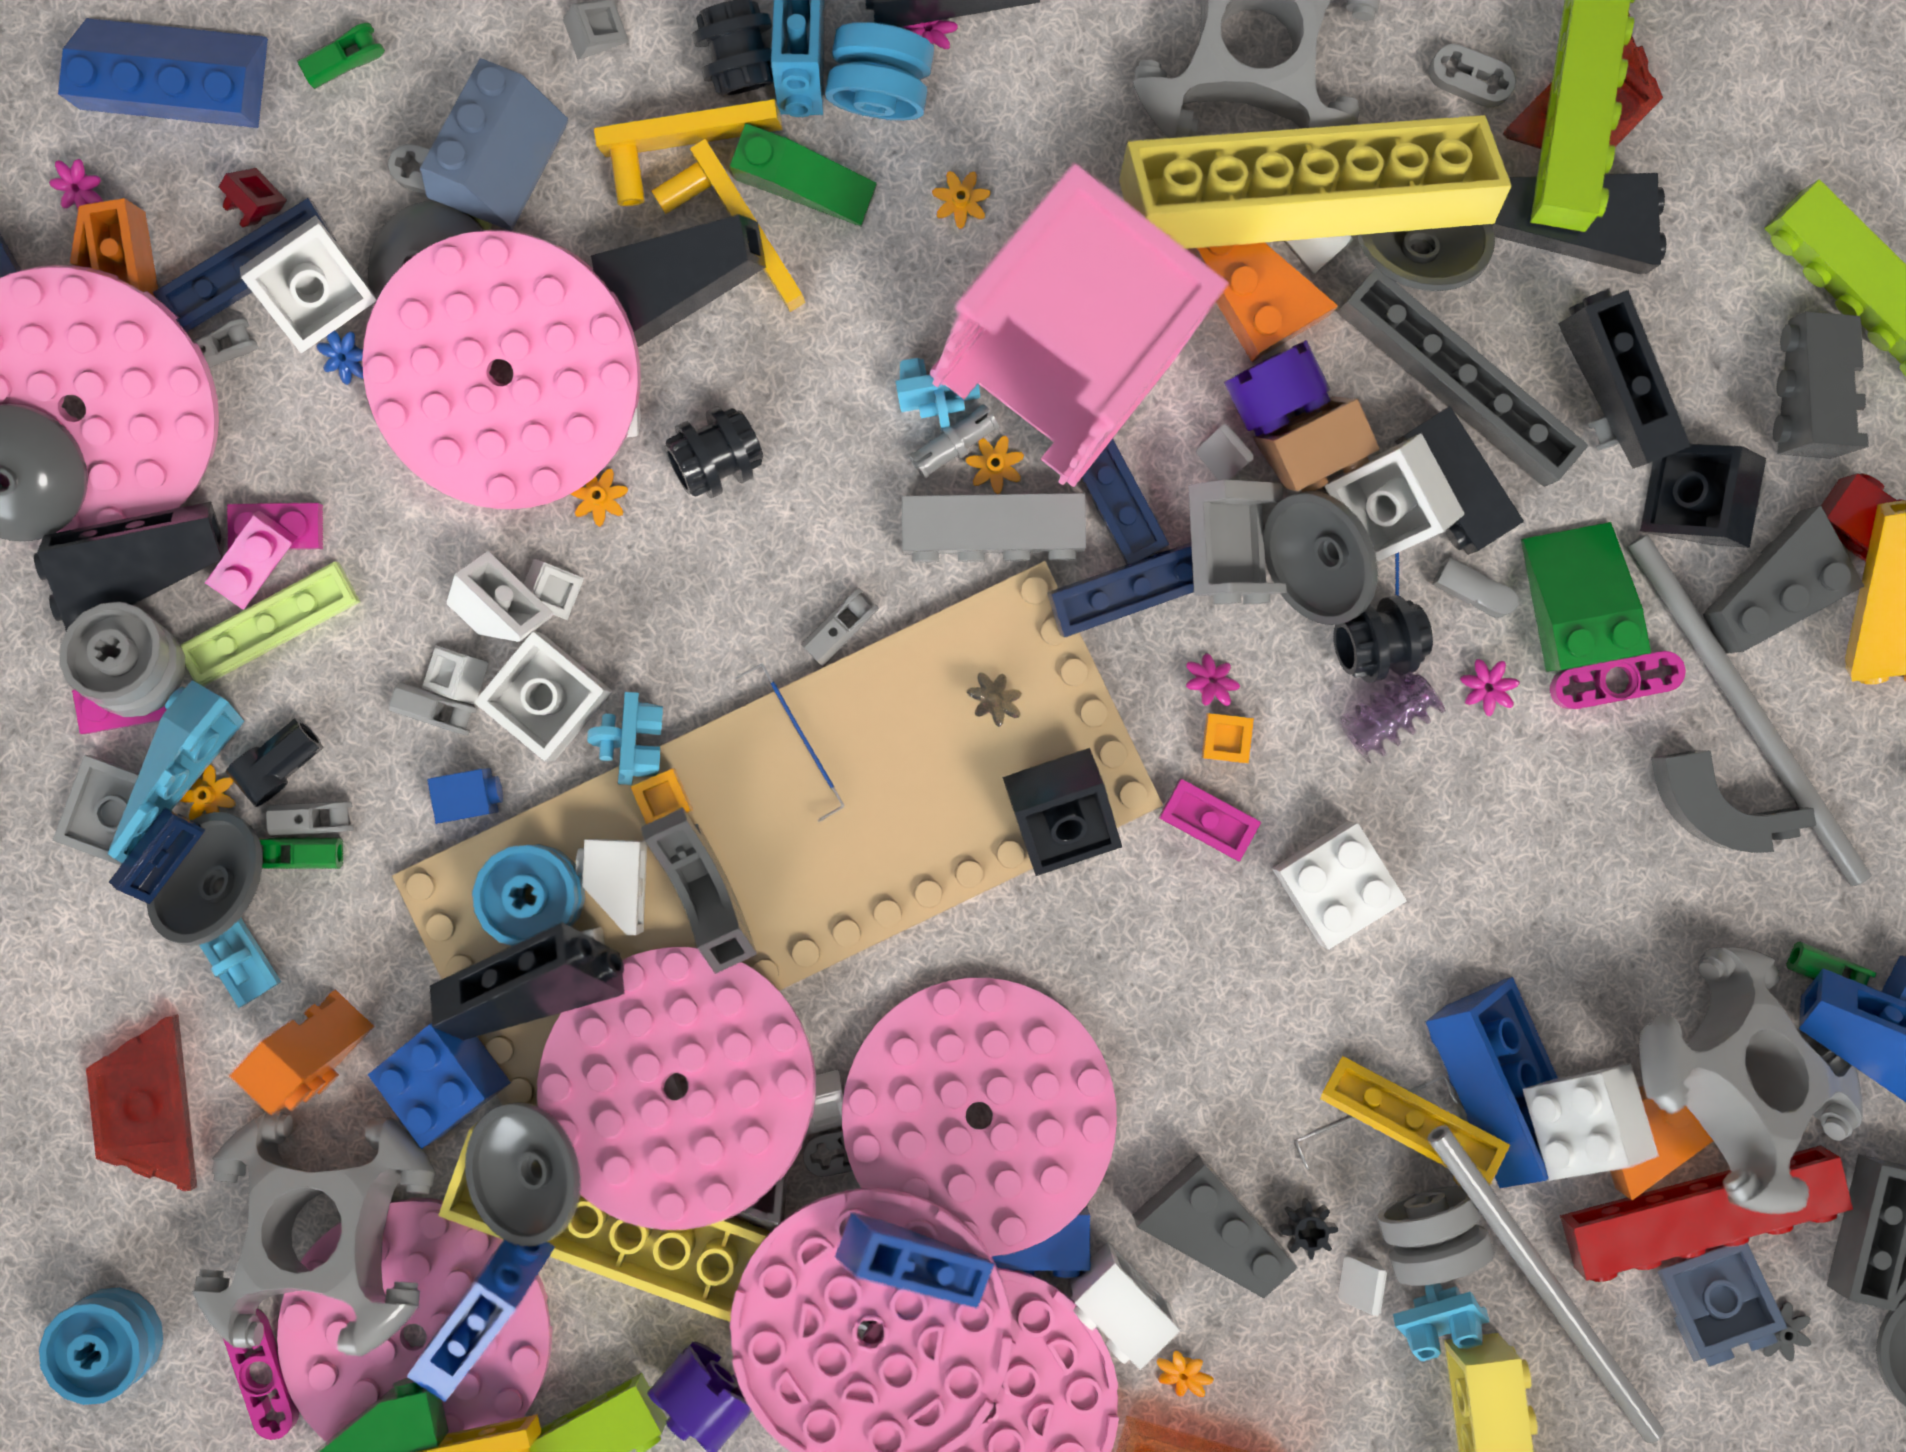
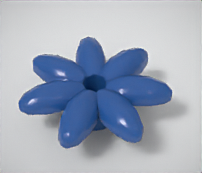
(343, 356)

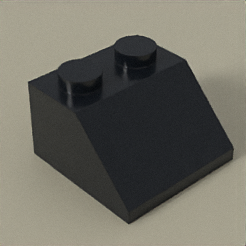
(1705, 495)
(1063, 811)

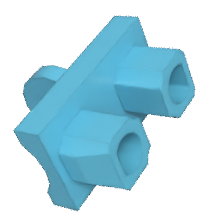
(918, 392)
(634, 759)
(240, 964)
(1441, 1314)

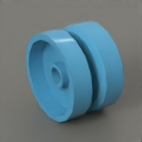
(879, 71)
(502, 885)
(101, 1346)

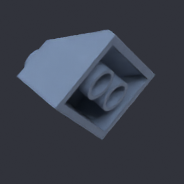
(493, 146)

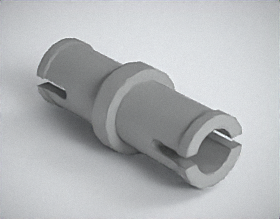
(954, 441)

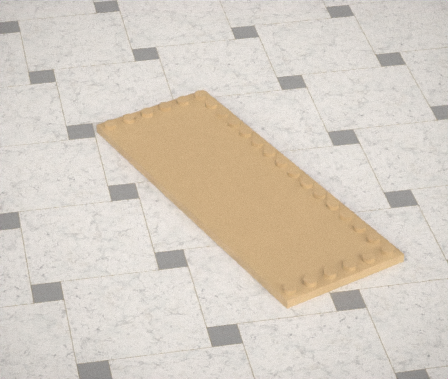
(905, 754)

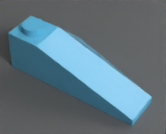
(183, 746)

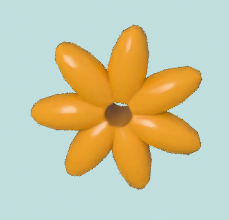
(961, 207)
(988, 471)
(606, 500)
(213, 794)
(1184, 1373)

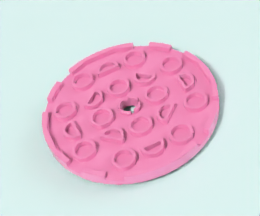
(513, 302)
(134, 368)
(994, 1047)
(744, 1103)
(444, 1262)
(1056, 1382)
(825, 1386)

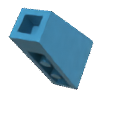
(798, 56)

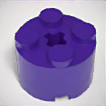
(1278, 387)
(700, 1398)

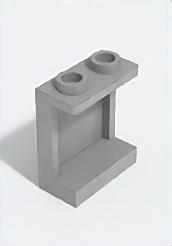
(1229, 540)

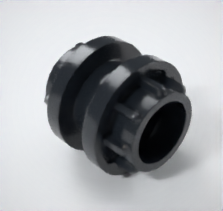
(736, 46)
(714, 452)
(1384, 638)

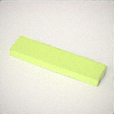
(268, 624)

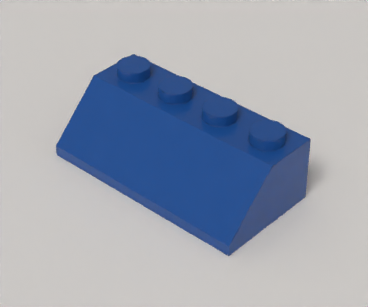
(164, 72)
(1489, 1061)

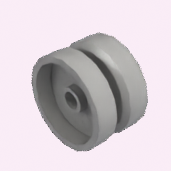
(122, 659)
(1435, 1236)

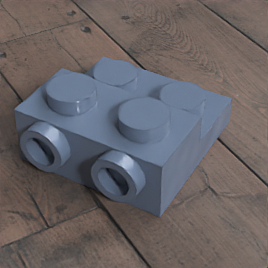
(1722, 1303)

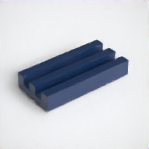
(152, 853)

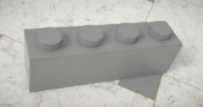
(993, 525)

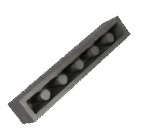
(1462, 378)

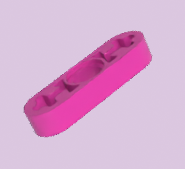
(1646, 662)
(251, 1390)

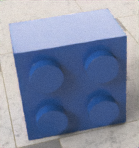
(437, 1082)

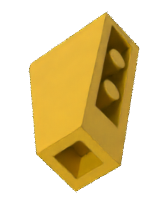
(1879, 622)

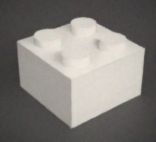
(307, 284)
(1399, 497)
(543, 696)
(1339, 884)
(1590, 1122)
(1123, 1307)

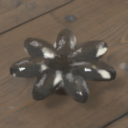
(994, 698)

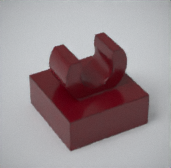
(251, 194)

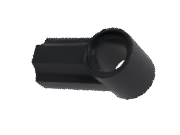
(265, 769)

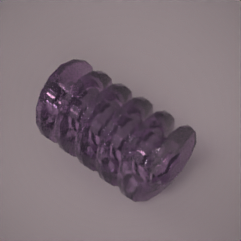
(1390, 714)

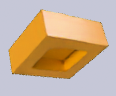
(1227, 738)
(661, 796)

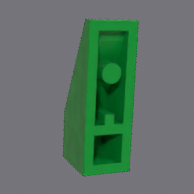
(800, 175)
(399, 1421)

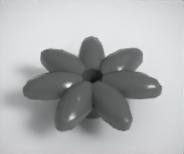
(1789, 1336)

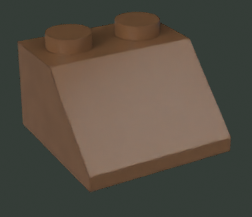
(1319, 444)

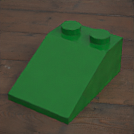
(1584, 598)

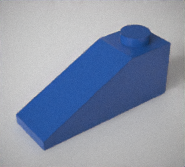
(912, 1261)

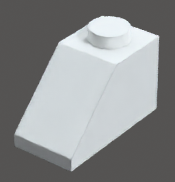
(495, 600)
(616, 879)

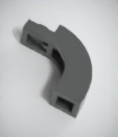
(1694, 800)
(702, 888)

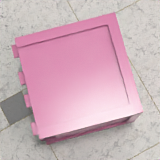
(1077, 319)

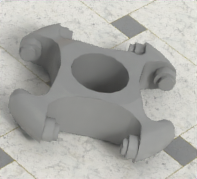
(1219, 76)
(1790, 1081)
(277, 1196)

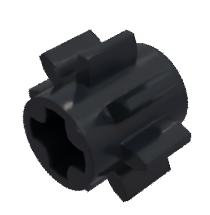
(1298, 1221)

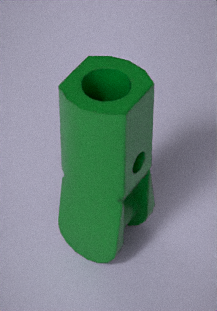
(332, 59)
(304, 853)
(1811, 960)

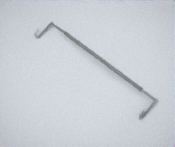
(1350, 1117)

